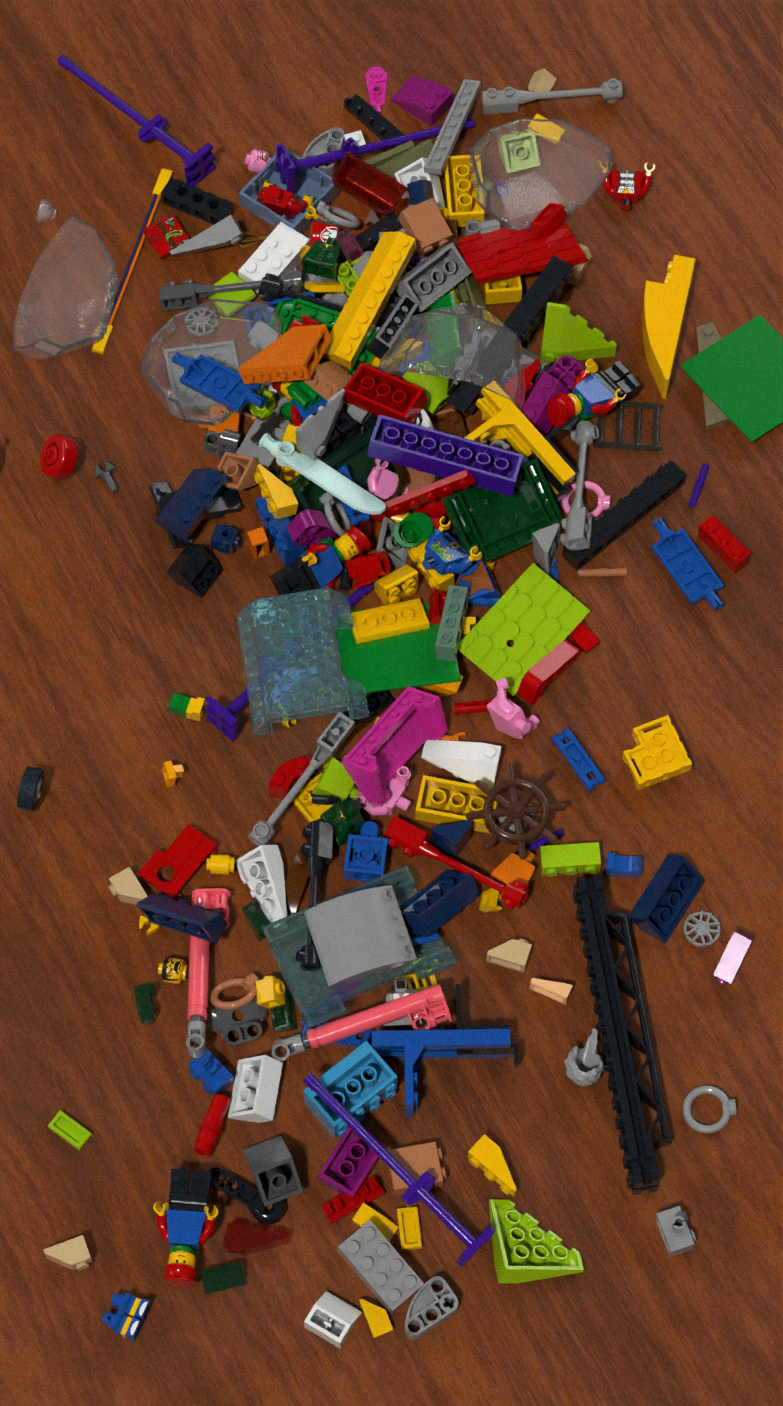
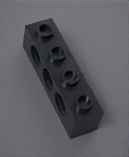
(172, 197)
(392, 326)

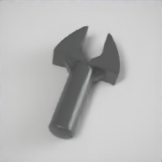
(107, 475)

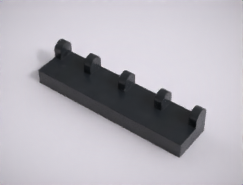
(371, 118)
(370, 237)

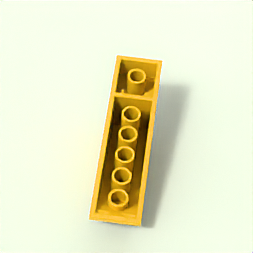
(663, 318)

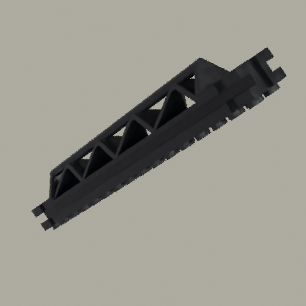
(617, 1036)

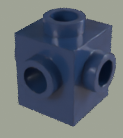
(225, 539)

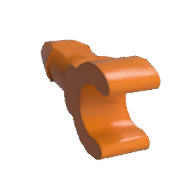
(455, 737)

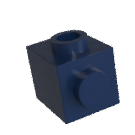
(419, 191)

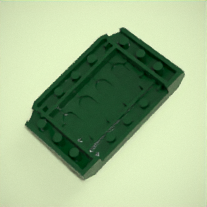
(503, 522)

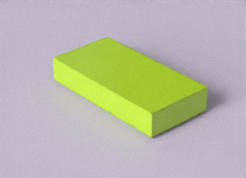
(70, 1130)

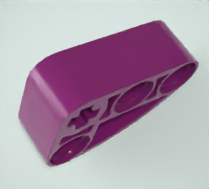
(566, 370)
(310, 528)

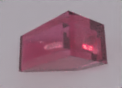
(349, 245)

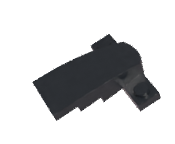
(226, 503)

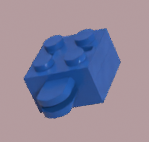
(366, 853)

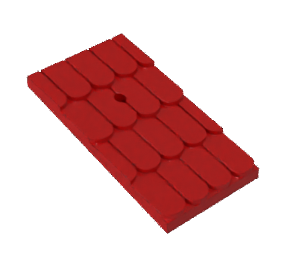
(516, 252)

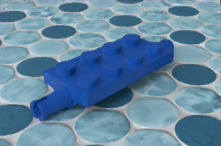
(218, 382)
(687, 566)

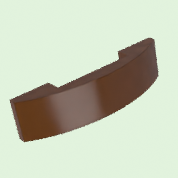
(296, 882)

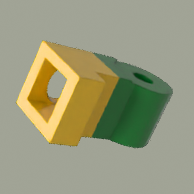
(187, 707)

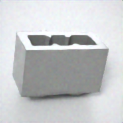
(674, 1231)

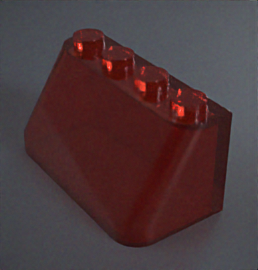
(369, 185)

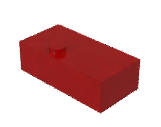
(384, 394)

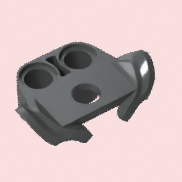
(222, 1022)

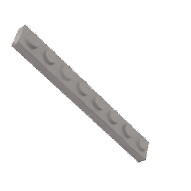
(452, 127)

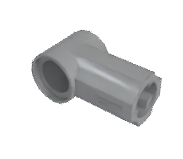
(474, 226)

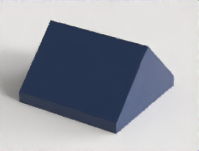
(451, 837)

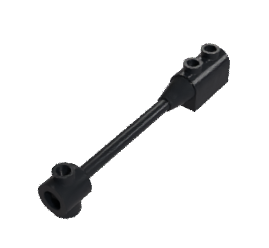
(271, 288)
(318, 854)

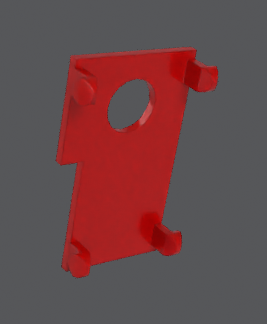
(183, 857)

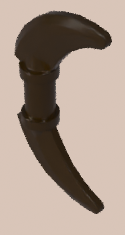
(404, 480)

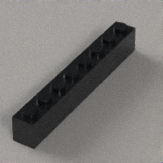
(628, 512)

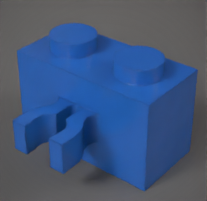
(210, 1073)

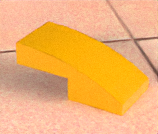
(383, 1224)

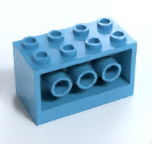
(358, 1084)

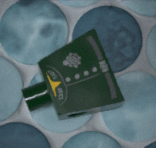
(322, 259)
(345, 819)

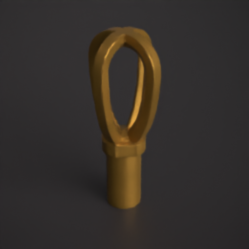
(259, 238)

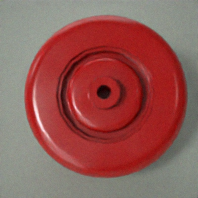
(59, 456)

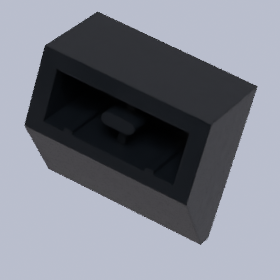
(195, 569)

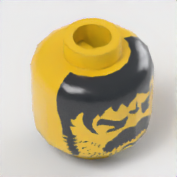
(173, 970)

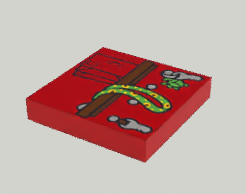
(165, 236)

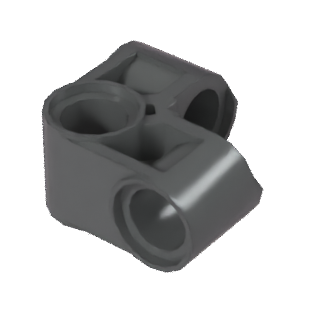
(225, 442)

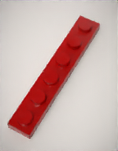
(426, 494)

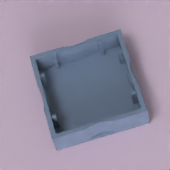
(307, 181)

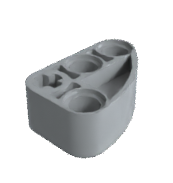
(324, 143)
(427, 1302)

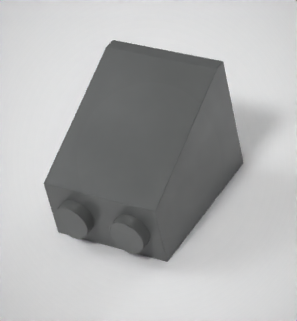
(273, 1170)

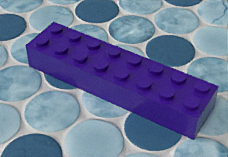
(444, 454)

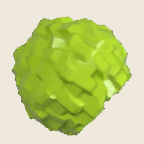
(268, 409)

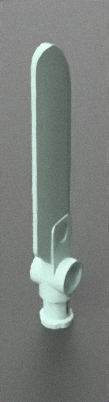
(323, 476)

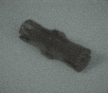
(266, 427)

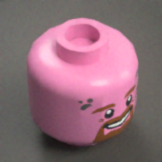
(257, 160)

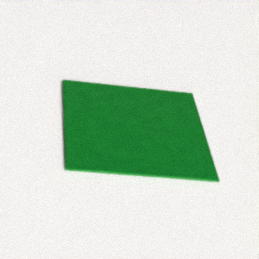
(744, 376)
(395, 660)

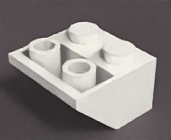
(332, 1319)

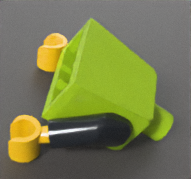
(332, 785)

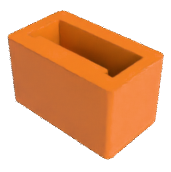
(258, 543)

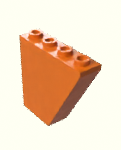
(288, 357)

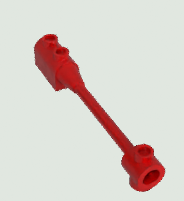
(416, 842)

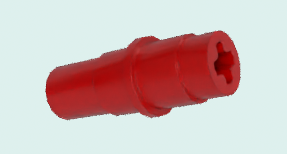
(211, 1125)

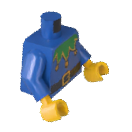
(446, 554)

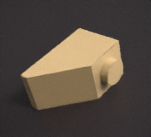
(126, 887)
(511, 954)
(70, 1254)

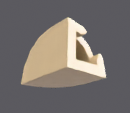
(541, 81)

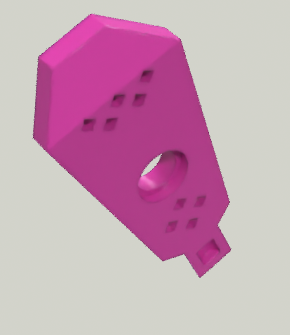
(376, 79)

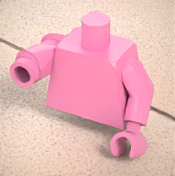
(383, 482)
(509, 716)
(397, 792)

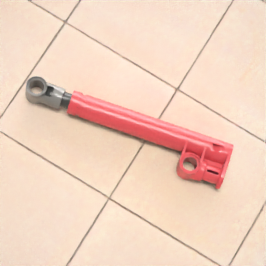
(199, 970)
(424, 1004)

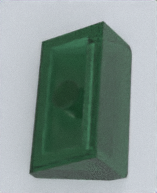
(284, 1016)
(223, 1277)

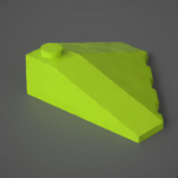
(572, 337)
(525, 1250)

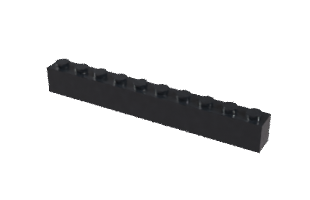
(521, 321)

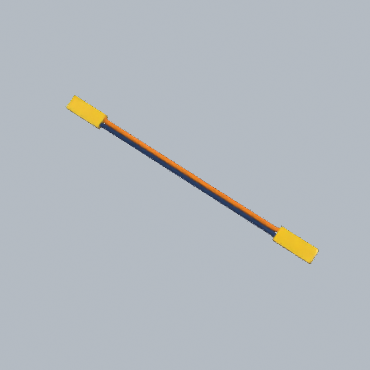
(162, 180)

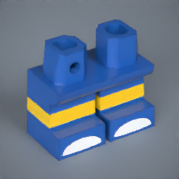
(129, 1316)

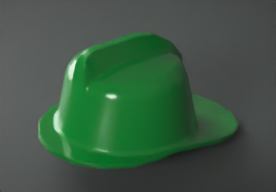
(412, 530)

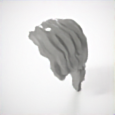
(585, 1064)

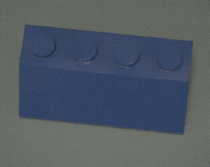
(192, 502)
(666, 897)
(438, 902)
(183, 917)

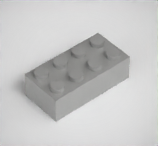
(380, 1267)

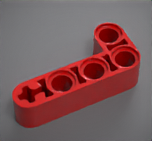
(547, 670)

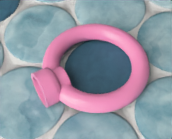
(603, 500)

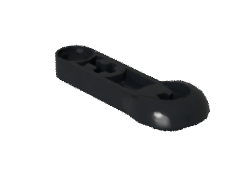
(249, 1197)

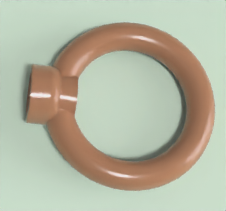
(248, 983)

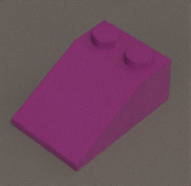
(424, 99)

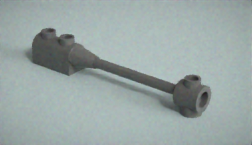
(188, 294)

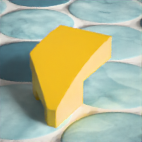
(376, 1318)

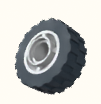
(30, 788)

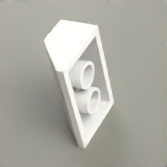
(255, 1089)

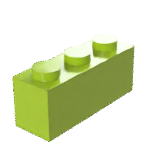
(570, 859)

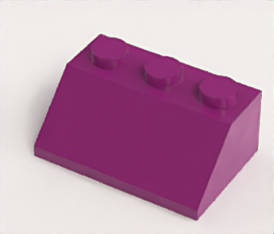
(536, 401)
(348, 1164)

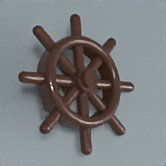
(518, 813)

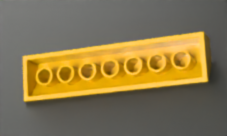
(369, 297)

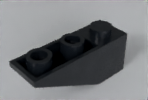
(377, 703)

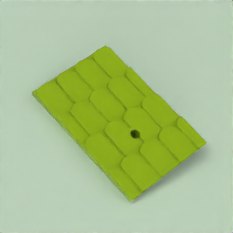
(532, 614)

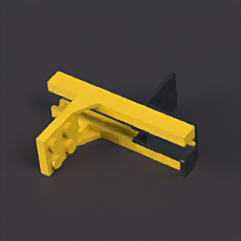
(510, 423)

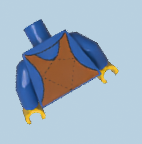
(480, 584)

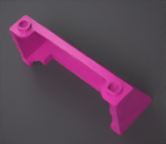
(393, 742)

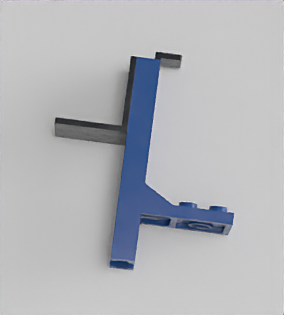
(464, 1042)

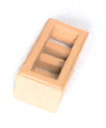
(554, 990)

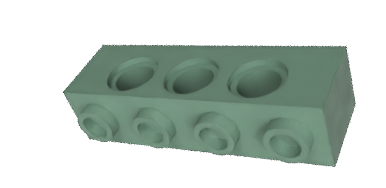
(452, 623)

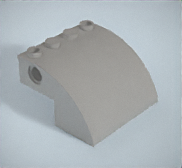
(360, 935)

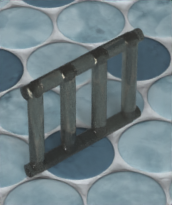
(636, 445)

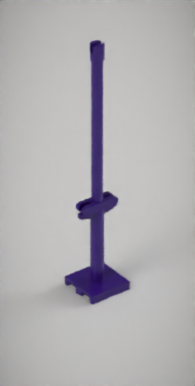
(196, 165)
(287, 167)
(224, 718)
(418, 1188)

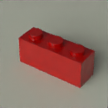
(724, 544)

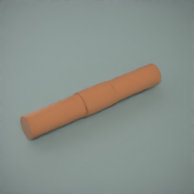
(603, 572)

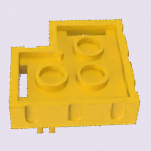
(657, 753)

